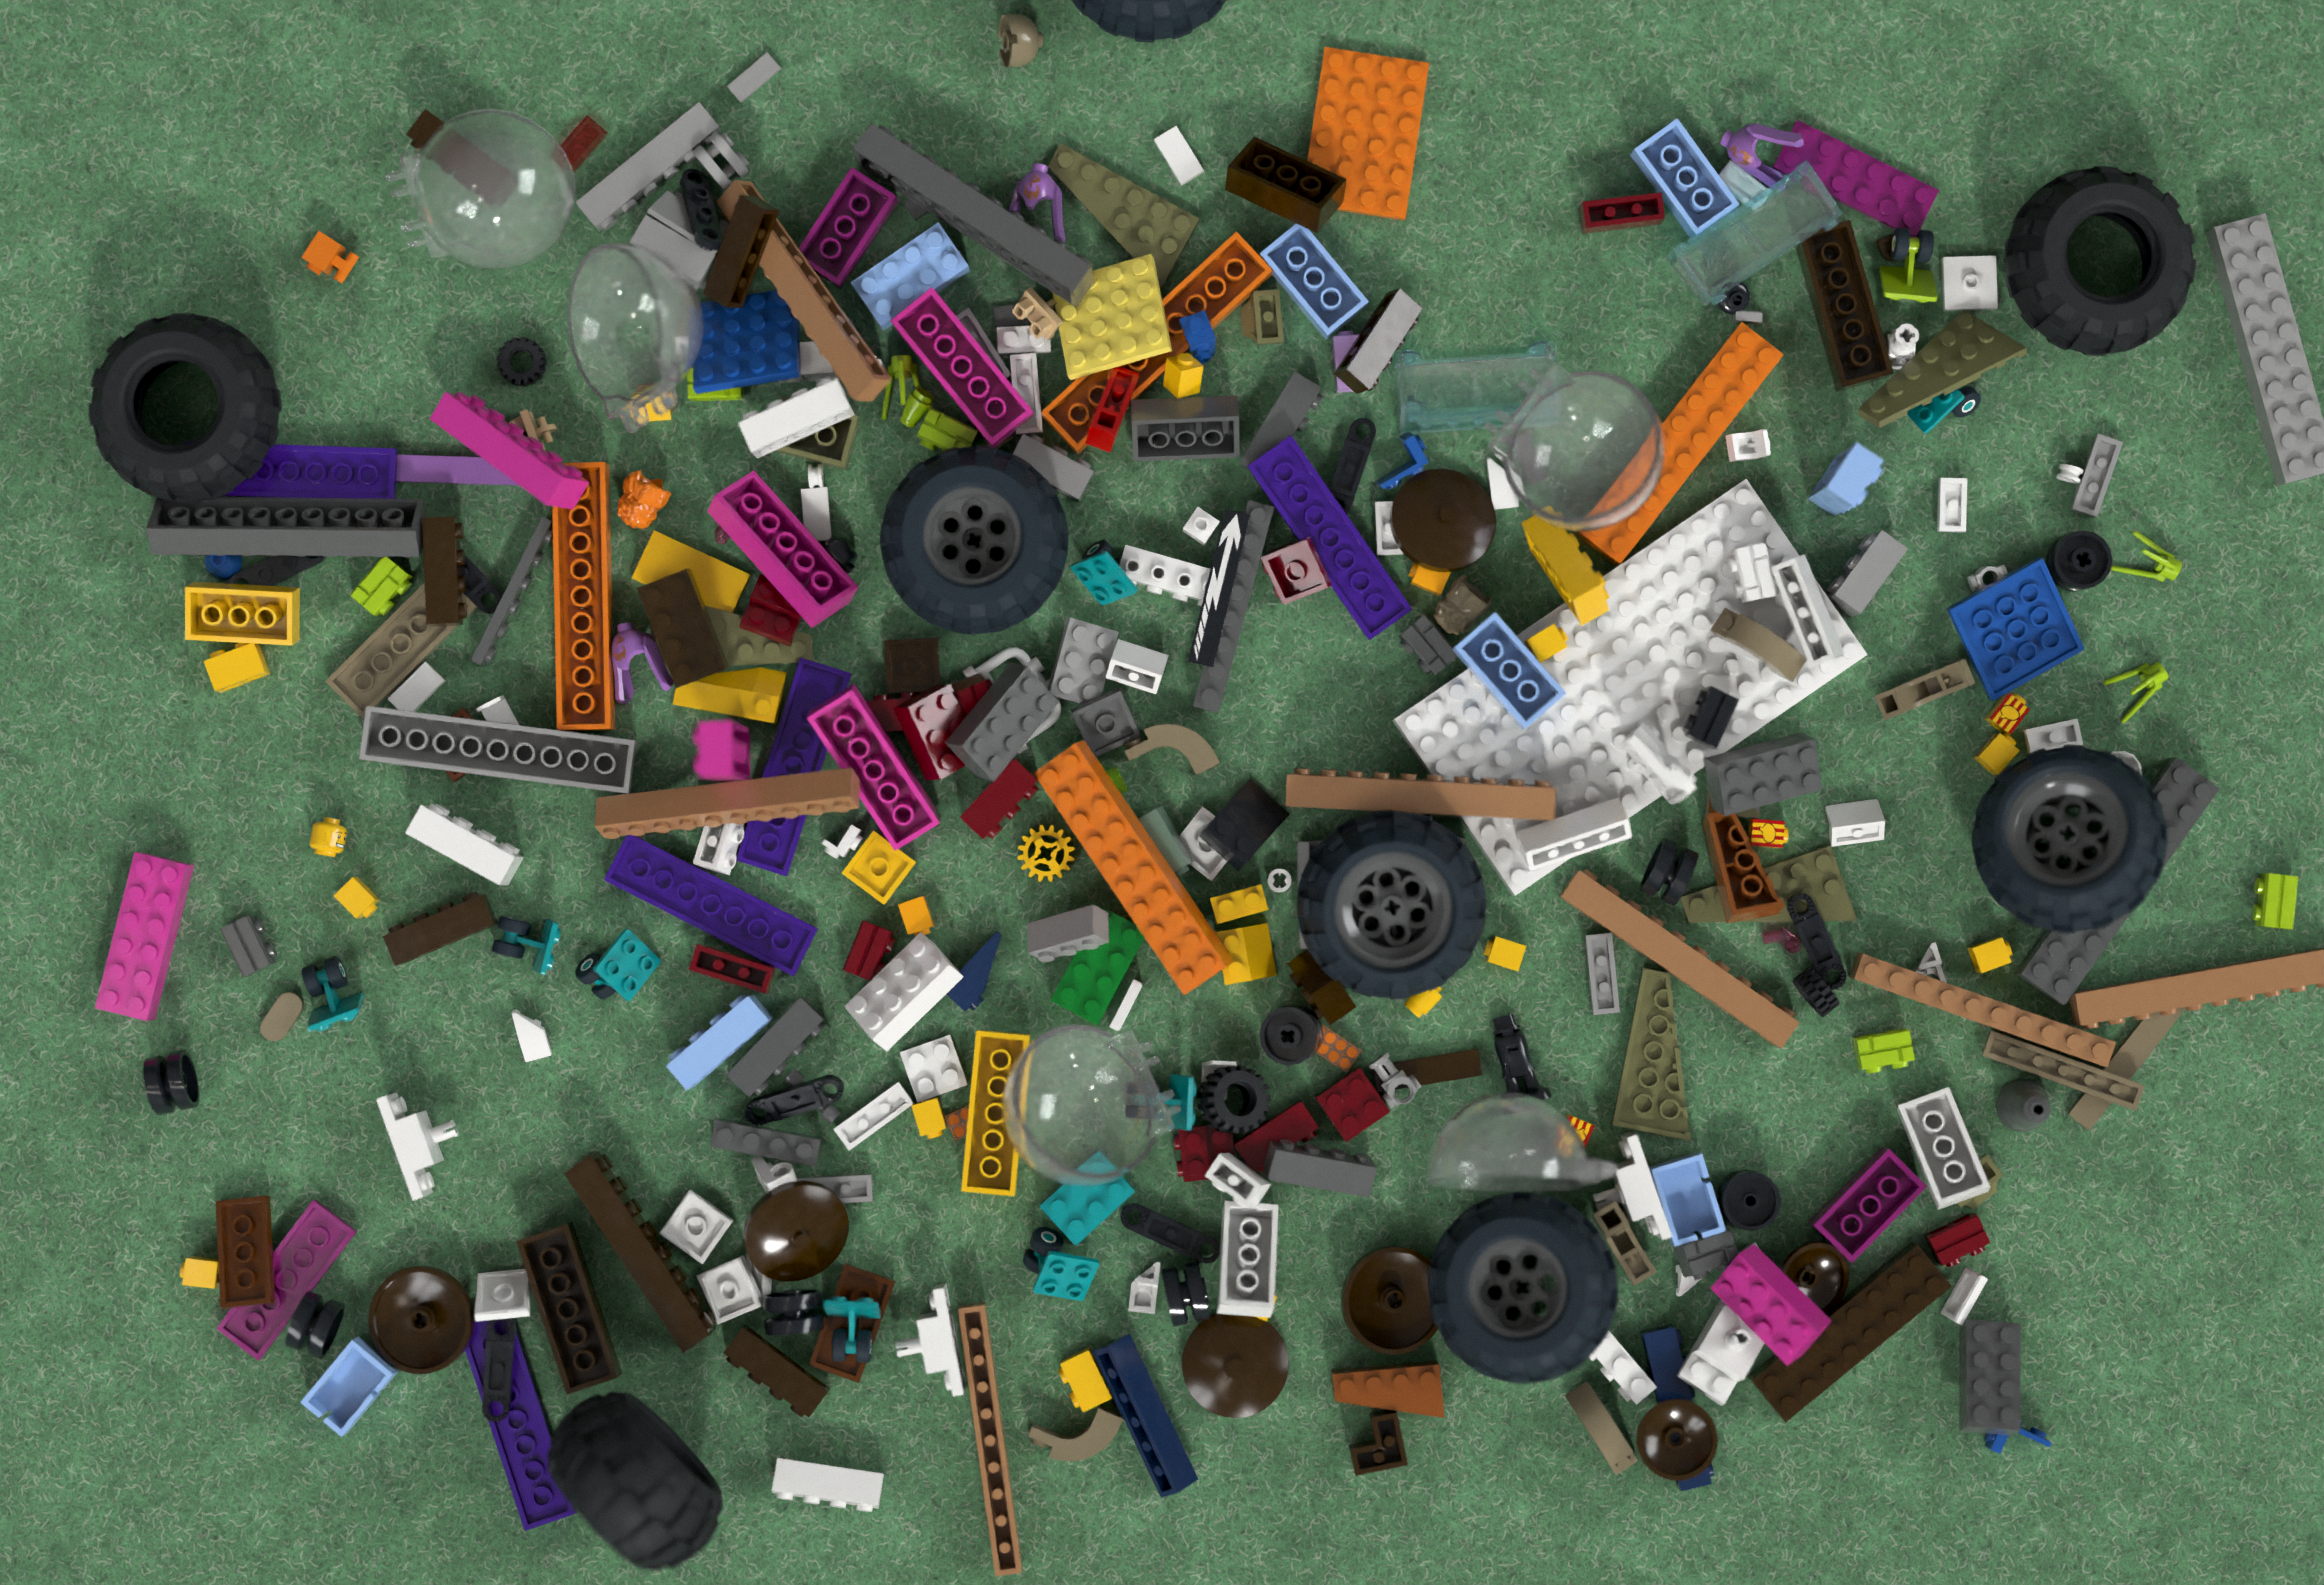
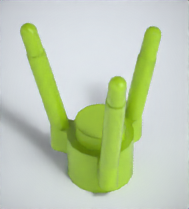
(900, 369)
(2165, 564)
(2151, 677)

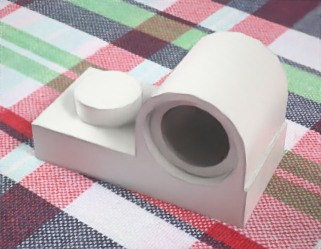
(771, 1175)

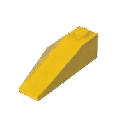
(738, 693)

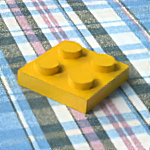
(878, 867)

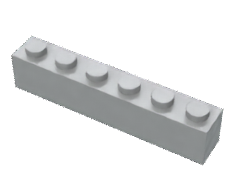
(648, 167)

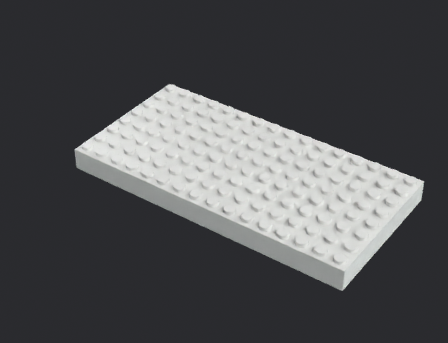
(1623, 670)

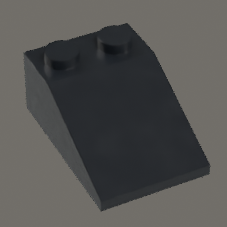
(1244, 824)

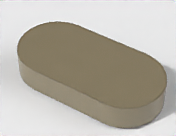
(282, 1016)

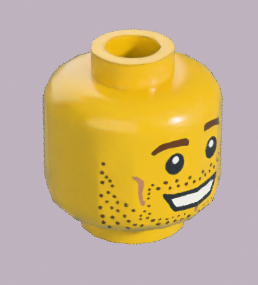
(328, 837)

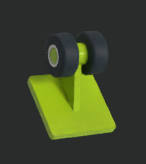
(1909, 282)

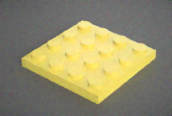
(1115, 320)

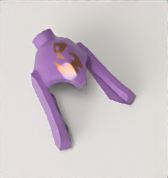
(1742, 149)
(1036, 187)
(624, 647)

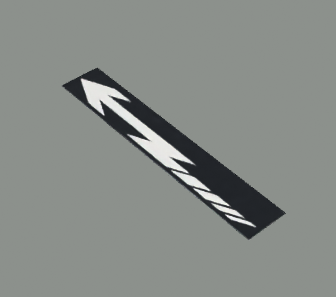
(1219, 588)

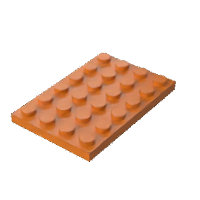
(1369, 128)

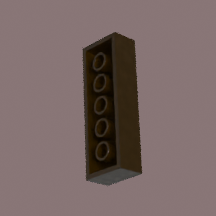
(1844, 307)
(569, 1308)

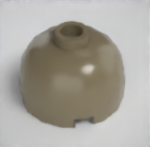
(1019, 40)

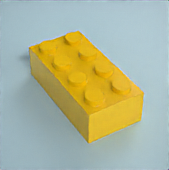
(1567, 569)
(242, 613)

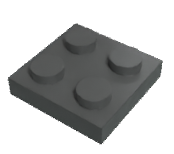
(1105, 722)

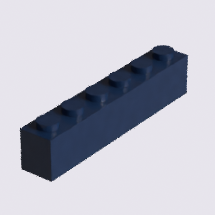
(1664, 1363)
(1145, 1415)

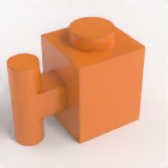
(325, 254)

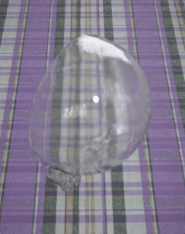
(488, 190)
(633, 329)
(1580, 448)
(1084, 1105)
(1511, 1147)

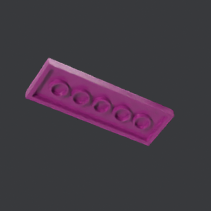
(1860, 180)
(298, 1268)

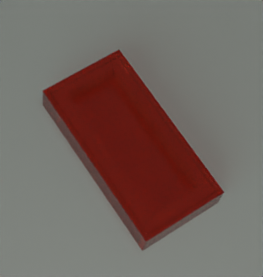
(583, 142)

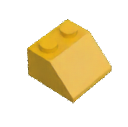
(1251, 953)

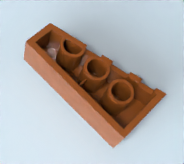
(1739, 876)
(1395, 1387)

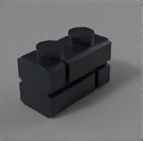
(1711, 717)

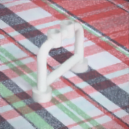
(1033, 664)

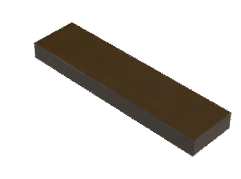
(1437, 1068)

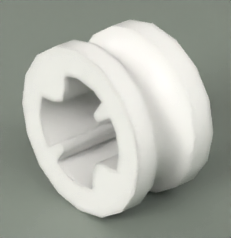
(2069, 473)
(815, 476)
(1287, 880)

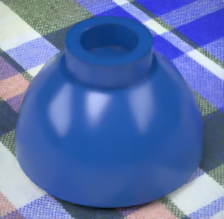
(223, 566)

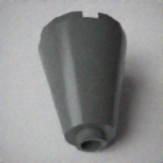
(2023, 1105)

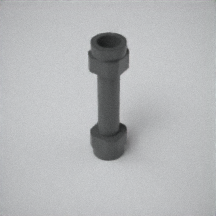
(829, 1112)

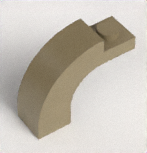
(1759, 642)
(1924, 689)
(1185, 740)
(1623, 1243)
(1601, 1428)
(1081, 1445)

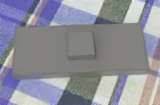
(754, 77)

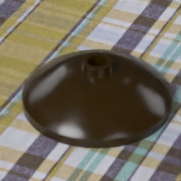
(1824, 1270)
(1692, 1450)

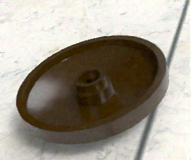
(1442, 520)
(795, 1231)
(1389, 1300)
(421, 1319)
(1235, 1364)

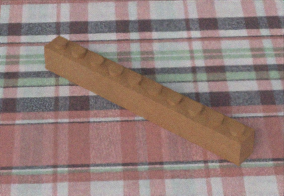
(814, 306)
(1421, 795)
(727, 803)
(1680, 959)
(2197, 988)
(1982, 1009)
(990, 1438)

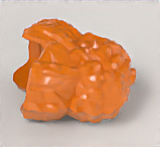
(641, 500)

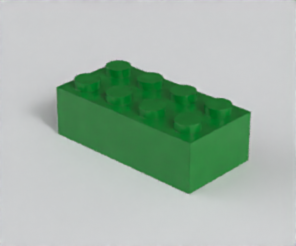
(1098, 972)

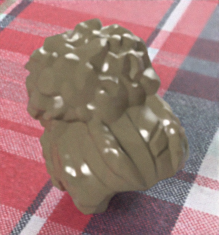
(1461, 606)

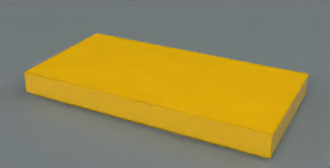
(717, 581)

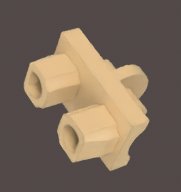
(1039, 313)
(528, 424)

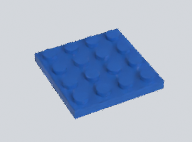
(747, 344)
(2015, 628)

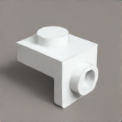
(1748, 445)
(850, 841)

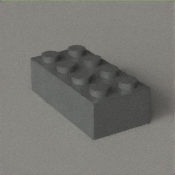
(1185, 428)
(1002, 722)
(1763, 774)
(1989, 1377)

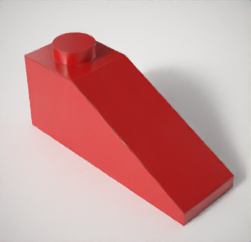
(1112, 408)

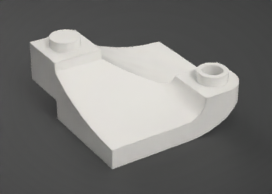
(1643, 748)

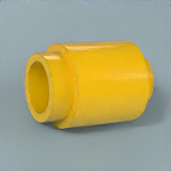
(1423, 1002)

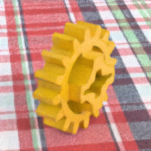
(1039, 842)

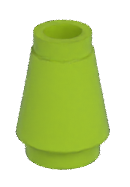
(916, 407)

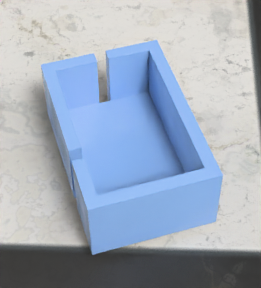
(1686, 1199)
(350, 1386)

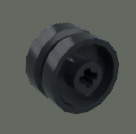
(2094, 558)
(1669, 871)
(1276, 1038)
(171, 1082)
(1753, 1215)
(1186, 1293)
(794, 1314)
(314, 1325)

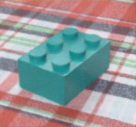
(1082, 1208)

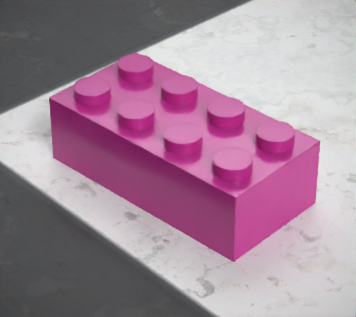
(1770, 1304)

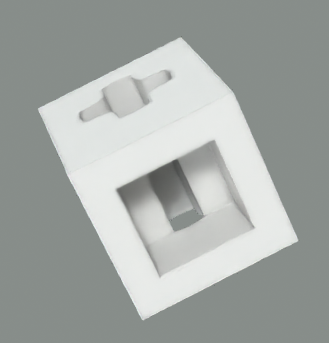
(1201, 526)

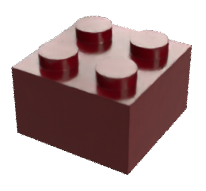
(1352, 1104)

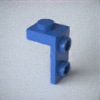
(1199, 336)
(1415, 448)
(1996, 1442)

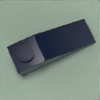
(976, 974)

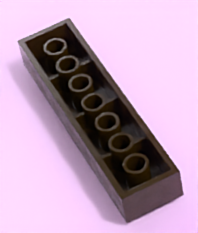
(641, 1251)
(1857, 1328)

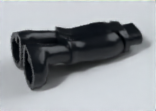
(1515, 1058)

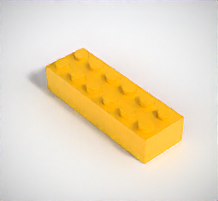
(989, 1154)

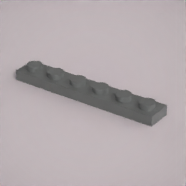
(509, 602)

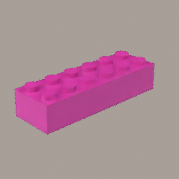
(962, 367)
(510, 449)
(782, 549)
(723, 751)
(886, 780)
(144, 936)

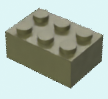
(828, 446)

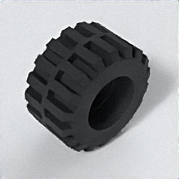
(1253, 1094)

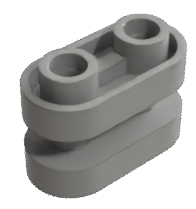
(736, 162)

